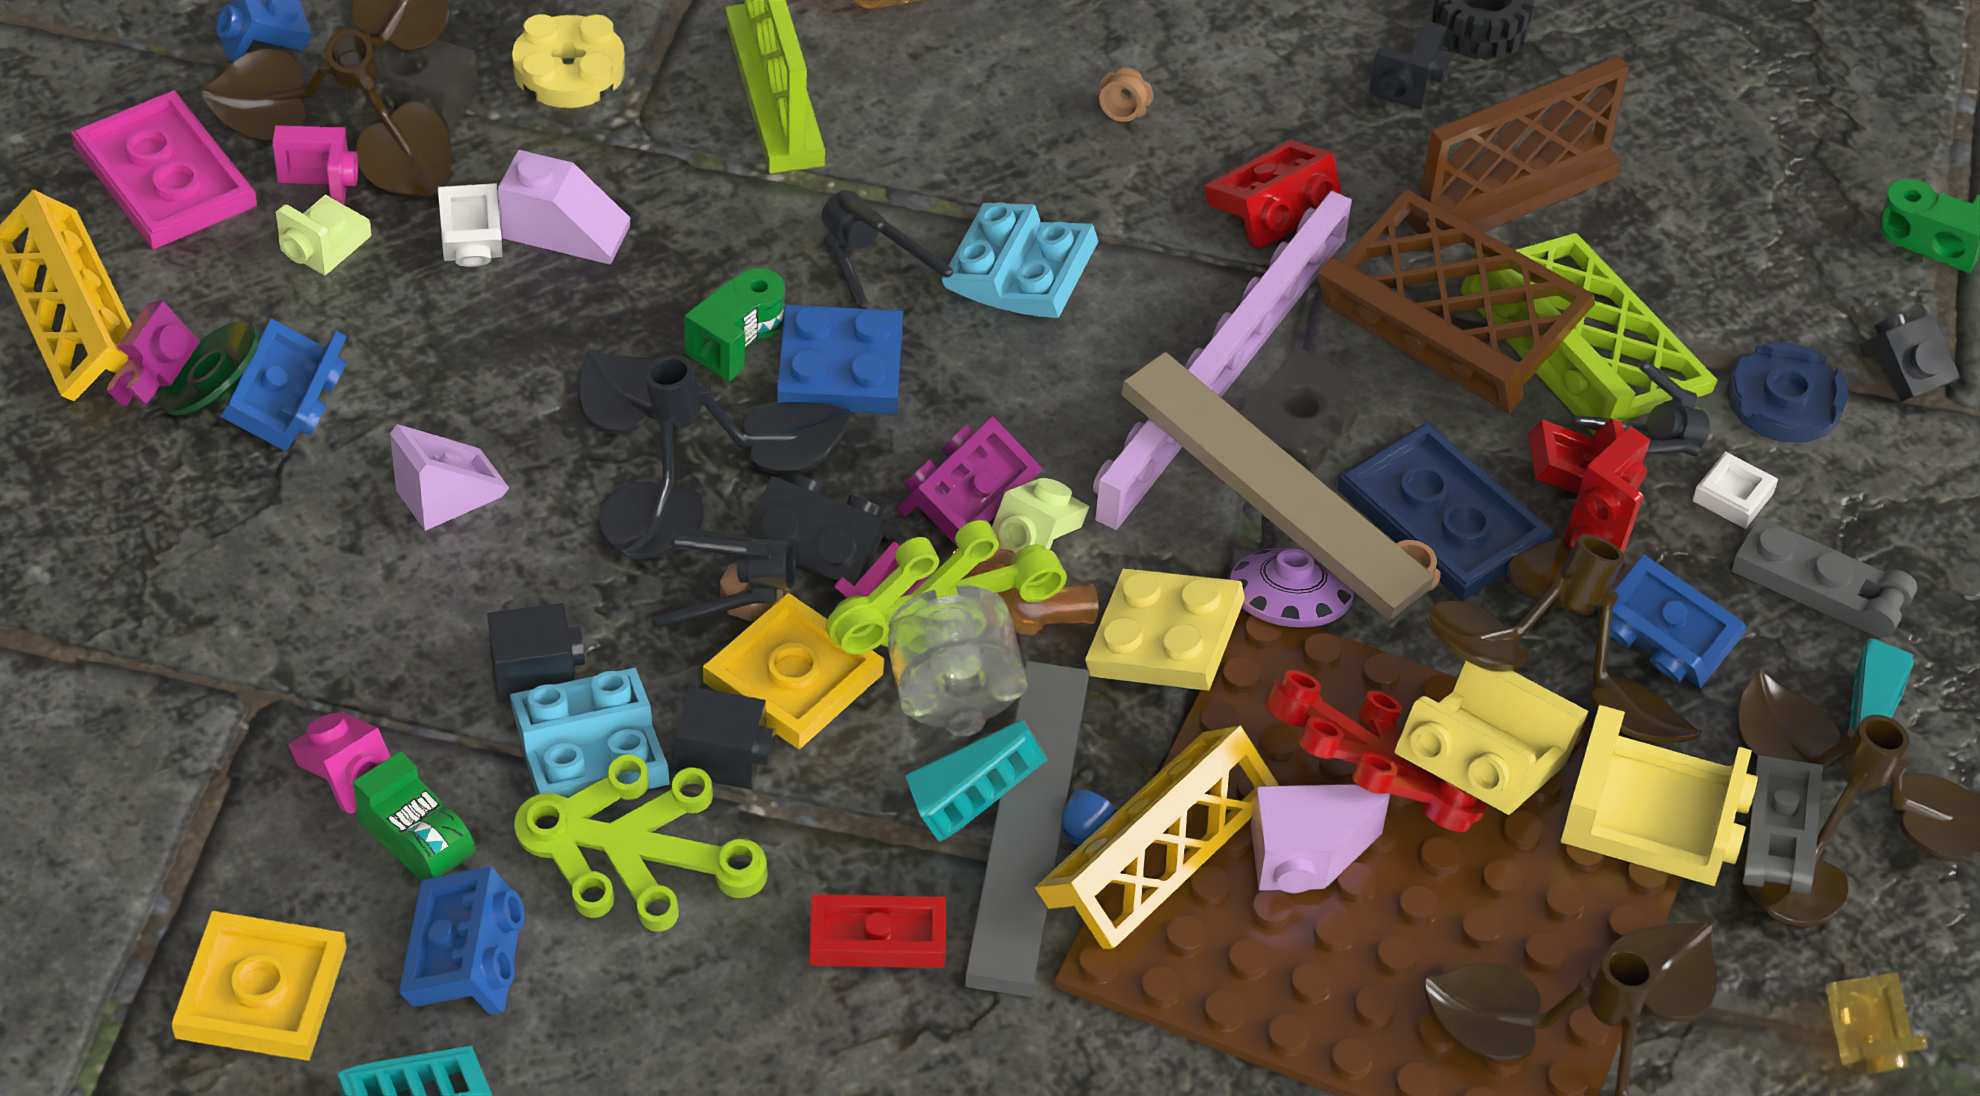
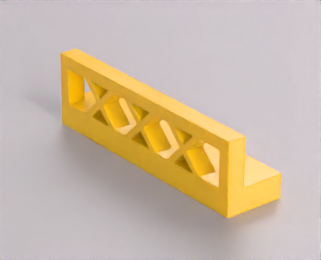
(73, 279)
(1143, 820)

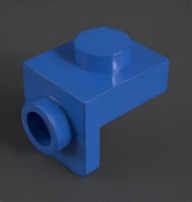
(262, 20)

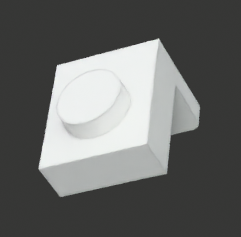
(470, 224)

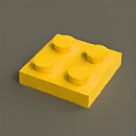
(794, 668)
(259, 985)

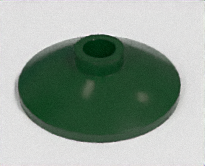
(212, 369)

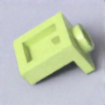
(321, 234)

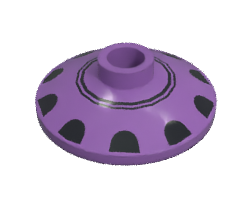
(1291, 588)

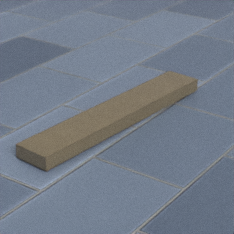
(1278, 486)

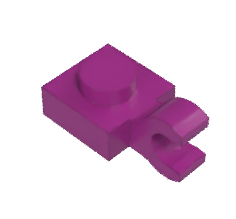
(156, 353)

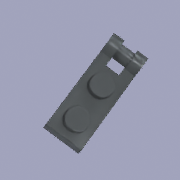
(1824, 578)
(1784, 824)

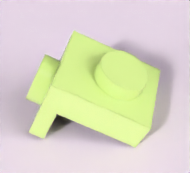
(1037, 514)

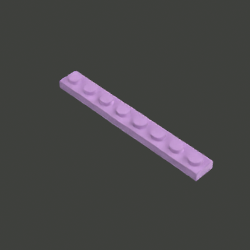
(1233, 345)

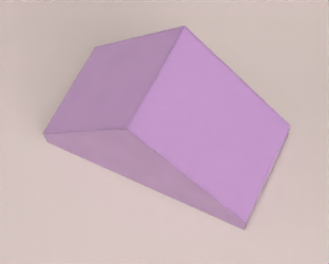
(441, 476)

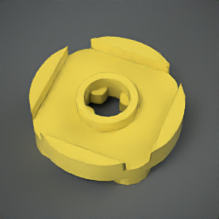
(548, 40)

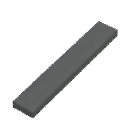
(1028, 836)

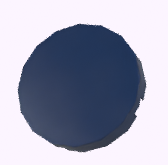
(1787, 393)

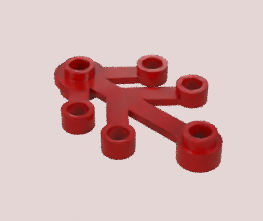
(1298, 703)

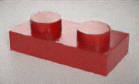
(878, 931)

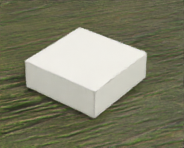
(1735, 490)

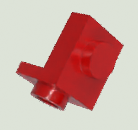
(1563, 454)

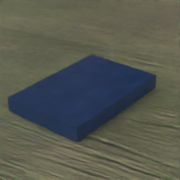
(1440, 497)

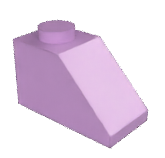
(559, 209)
(1312, 833)

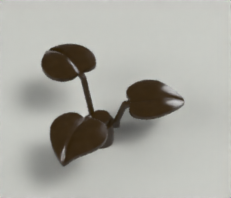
(398, 155)
(1577, 584)
(1937, 812)
(1496, 1007)

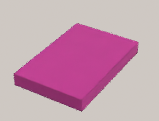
(164, 169)

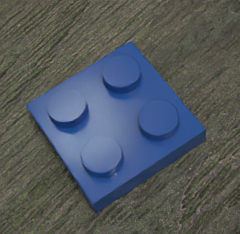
(841, 357)

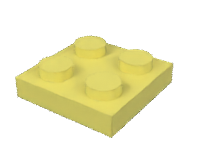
(1165, 629)

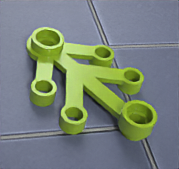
(863, 621)
(632, 839)

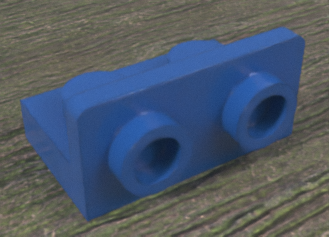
(463, 940)

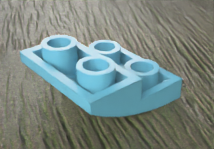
(1019, 261)
(582, 727)

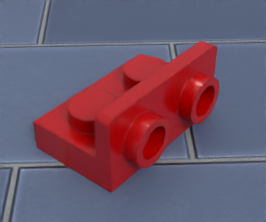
(1275, 190)
(1610, 492)

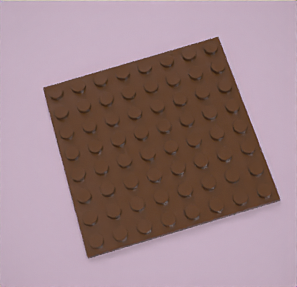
(1338, 973)

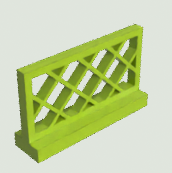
(775, 84)
(1575, 370)

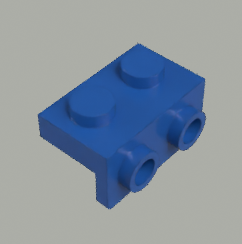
(283, 385)
(1673, 623)

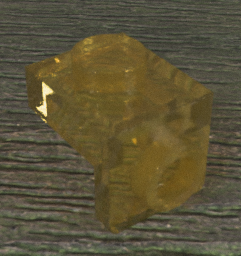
(1873, 1023)

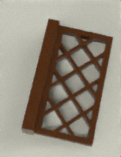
(1536, 171)
(1434, 340)

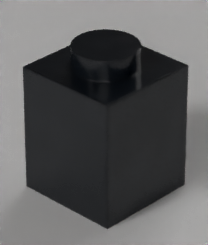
(532, 648)
(724, 737)

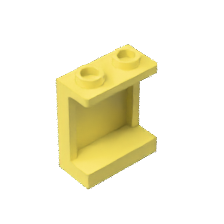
(1493, 735)
(1658, 804)

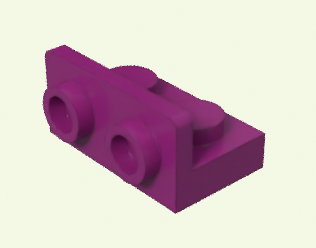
(972, 478)

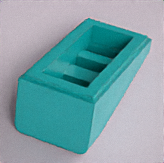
(1879, 681)
(973, 778)
(410, 1072)

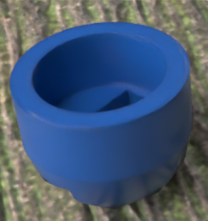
(1084, 815)

